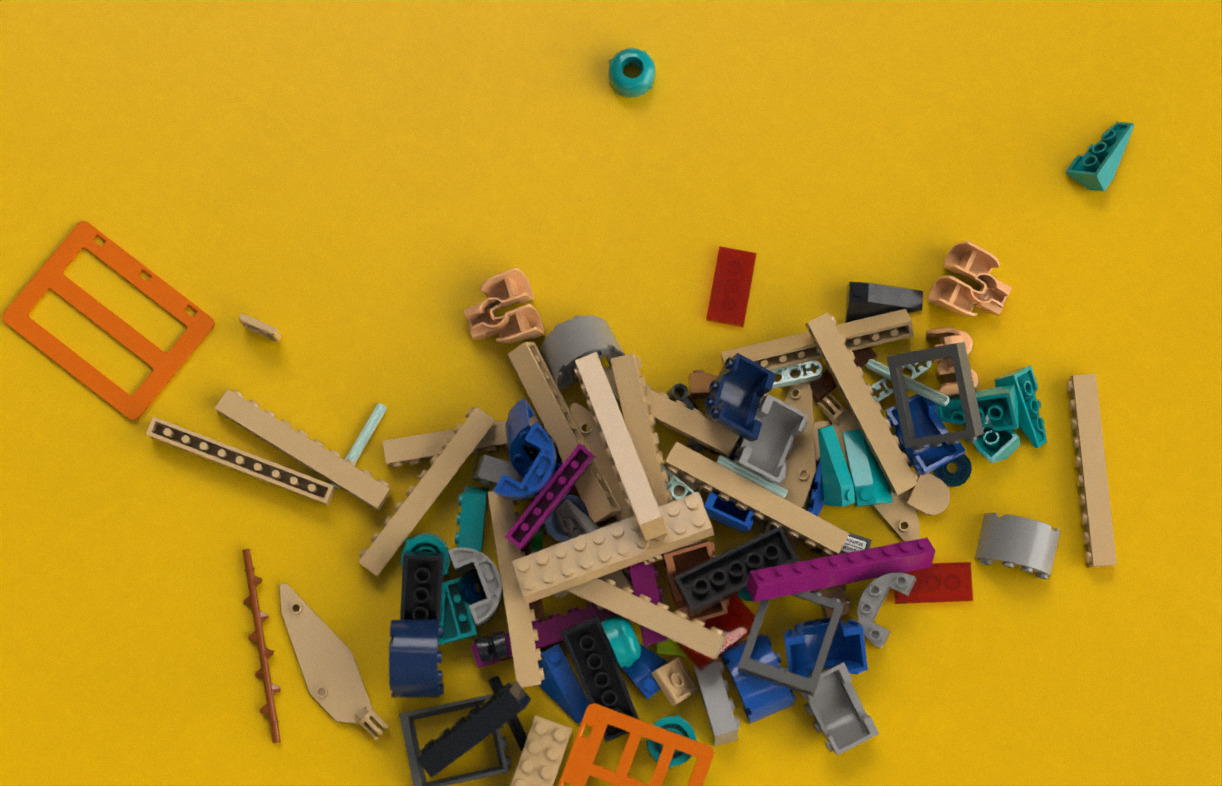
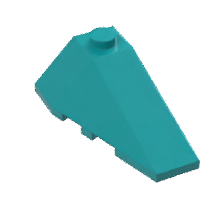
(1100, 163)
(1028, 406)
(996, 407)
(996, 444)
(836, 478)
(868, 480)

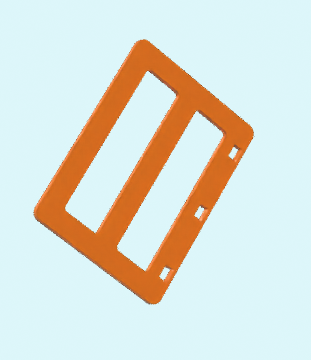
(163, 364)

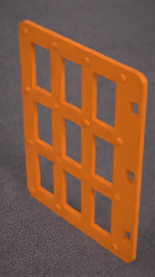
(584, 750)

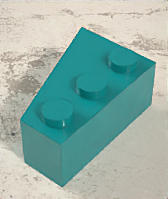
(472, 517)
(455, 615)

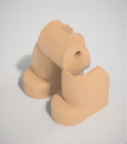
(961, 298)
(515, 325)
(949, 336)

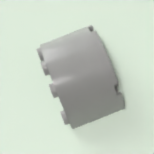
(575, 340)
(774, 441)
(1018, 543)
(490, 578)
(872, 600)
(839, 711)

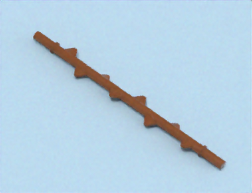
(264, 653)

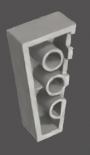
(490, 470)
(717, 704)

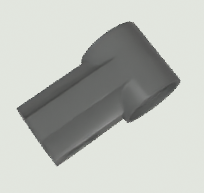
(684, 397)

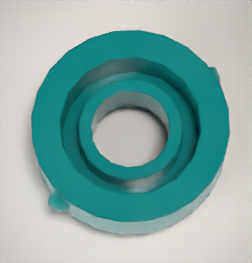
(631, 86)
(431, 542)
(622, 639)
(676, 725)

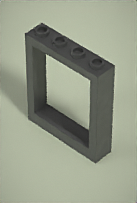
(966, 390)
(783, 677)
(412, 745)

